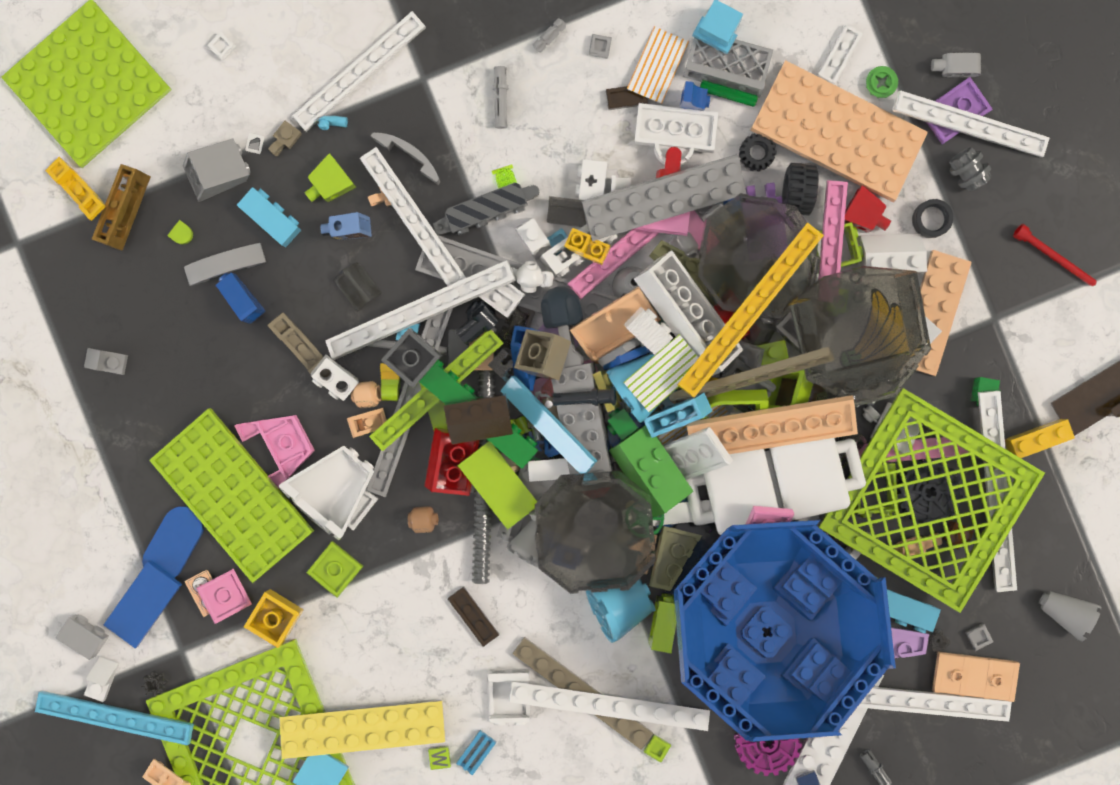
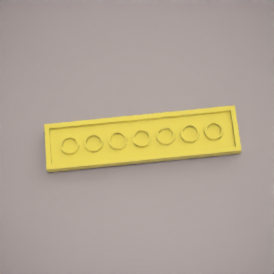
(362, 729)

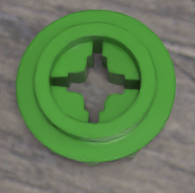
(879, 73)

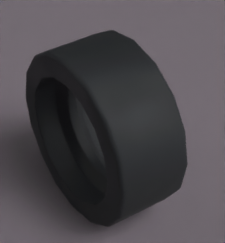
(942, 206)

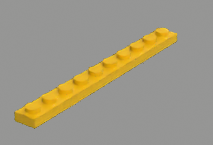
(750, 310)

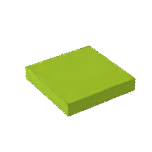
(334, 569)

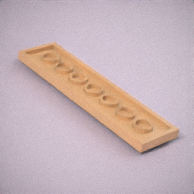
(782, 425)

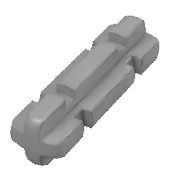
(549, 35)

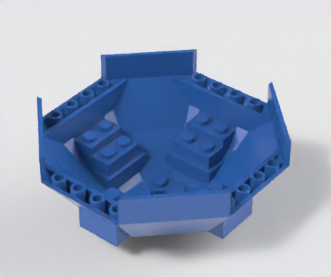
(823, 623)

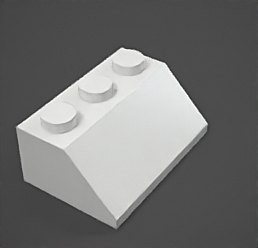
(894, 252)

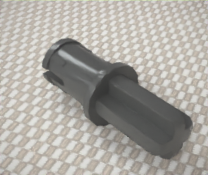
(875, 768)

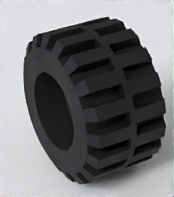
(801, 187)

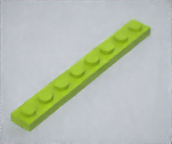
(425, 400)

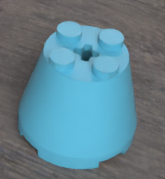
(622, 373)
(620, 610)

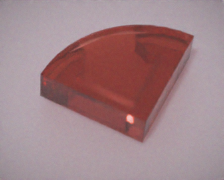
(547, 388)

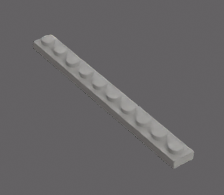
(389, 458)

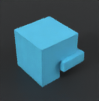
(719, 26)

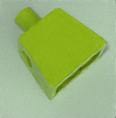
(328, 181)
(774, 352)

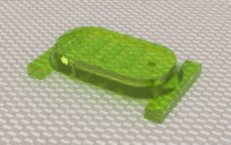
(504, 180)

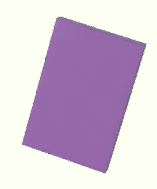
(964, 97)

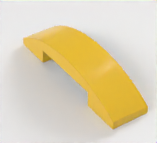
(76, 187)

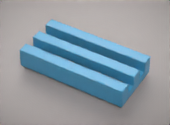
(466, 766)

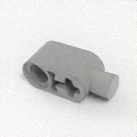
(958, 65)

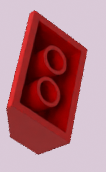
(443, 469)

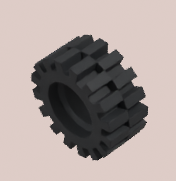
(752, 163)

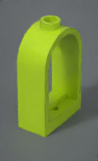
(733, 397)

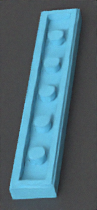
(548, 425)

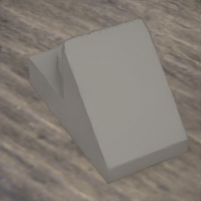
(105, 361)

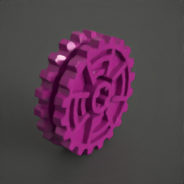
(765, 756)

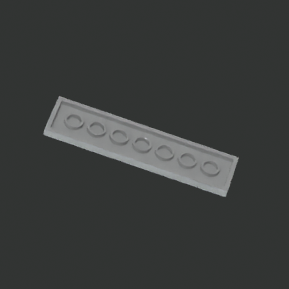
(664, 197)

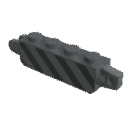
(485, 208)

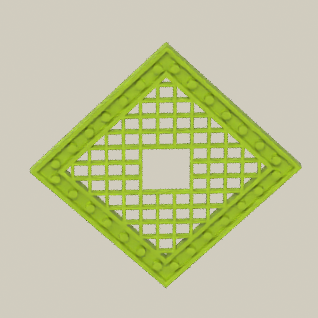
(997, 527)
(303, 690)

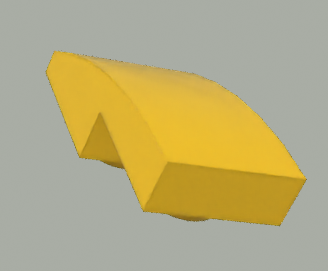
(584, 246)

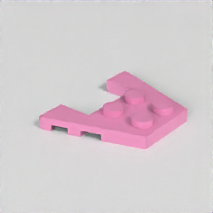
(284, 440)

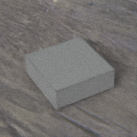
(600, 46)
(979, 637)

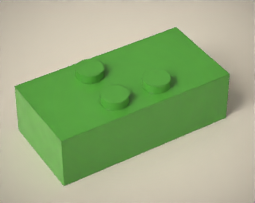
(652, 469)

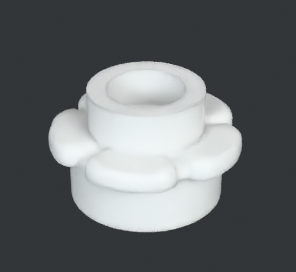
(871, 414)

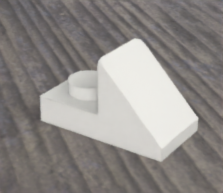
(101, 678)

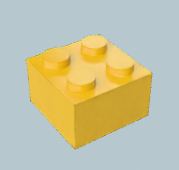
(273, 618)

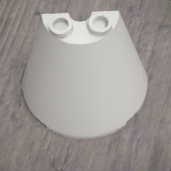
(330, 489)

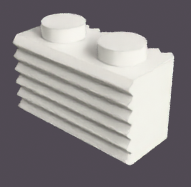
(648, 330)

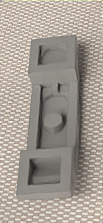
(389, 141)
(224, 263)

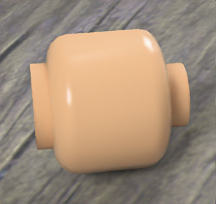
(366, 394)

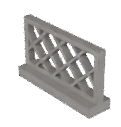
(728, 78)

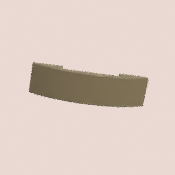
(297, 342)

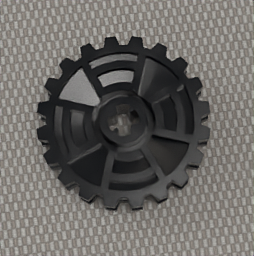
(931, 506)

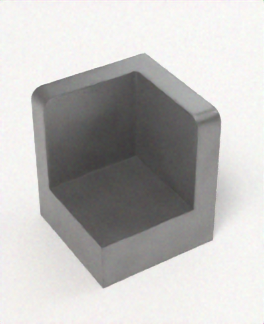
(760, 333)

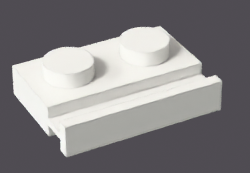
(504, 299)

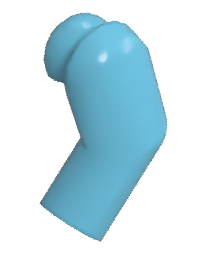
(326, 121)

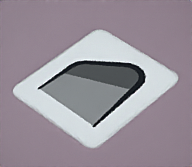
(254, 143)

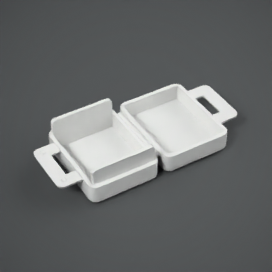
(788, 477)

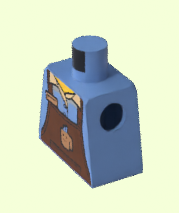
(347, 226)

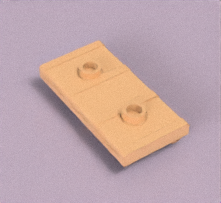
(606, 329)
(975, 676)

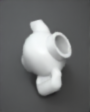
(531, 276)

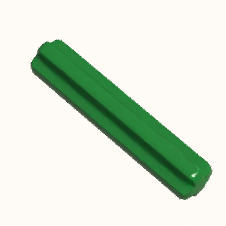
(729, 93)

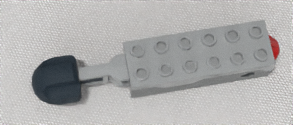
(584, 421)

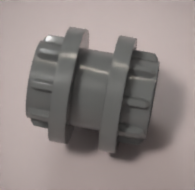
(970, 169)

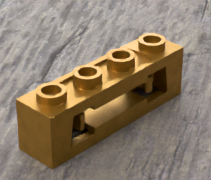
(121, 207)

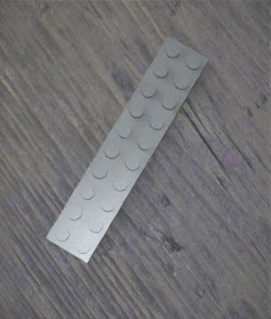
(474, 261)

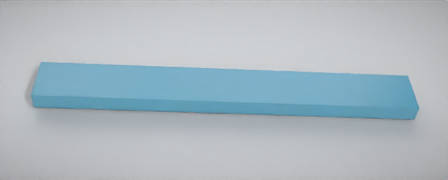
(114, 717)

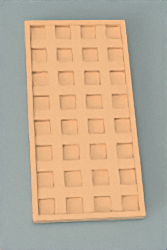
(839, 131)

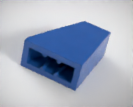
(240, 298)

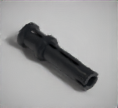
(593, 397)

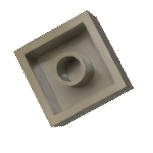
(542, 354)

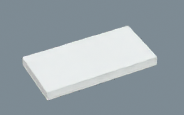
(698, 453)

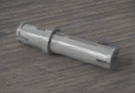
(500, 87)

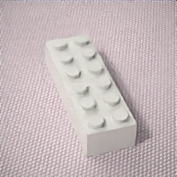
(683, 305)

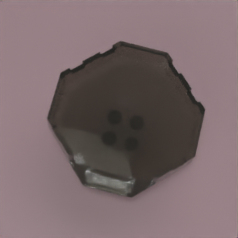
(741, 247)
(595, 532)

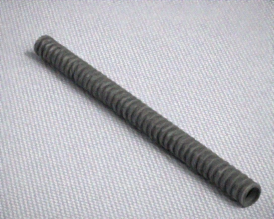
(482, 508)

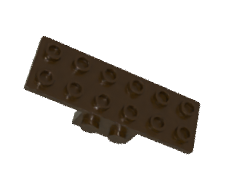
(1091, 400)

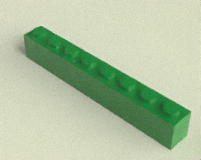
(449, 389)

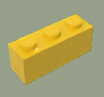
(1040, 438)

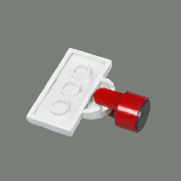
(675, 134)

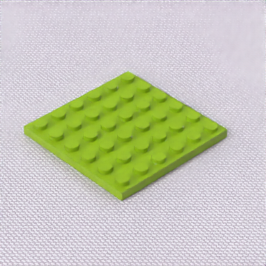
(86, 83)

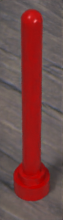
(1023, 233)

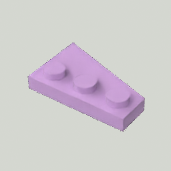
(909, 642)

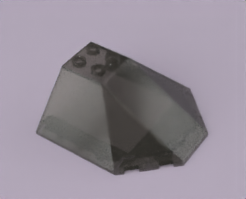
(871, 325)

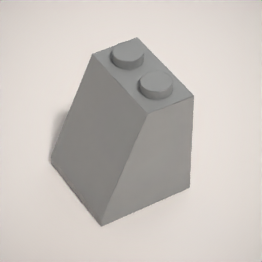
(215, 168)

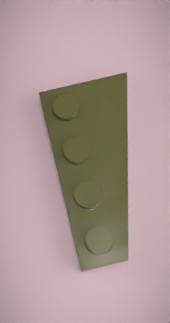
(689, 264)

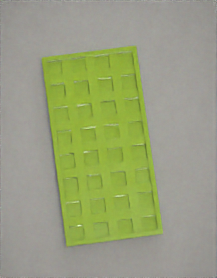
(231, 495)

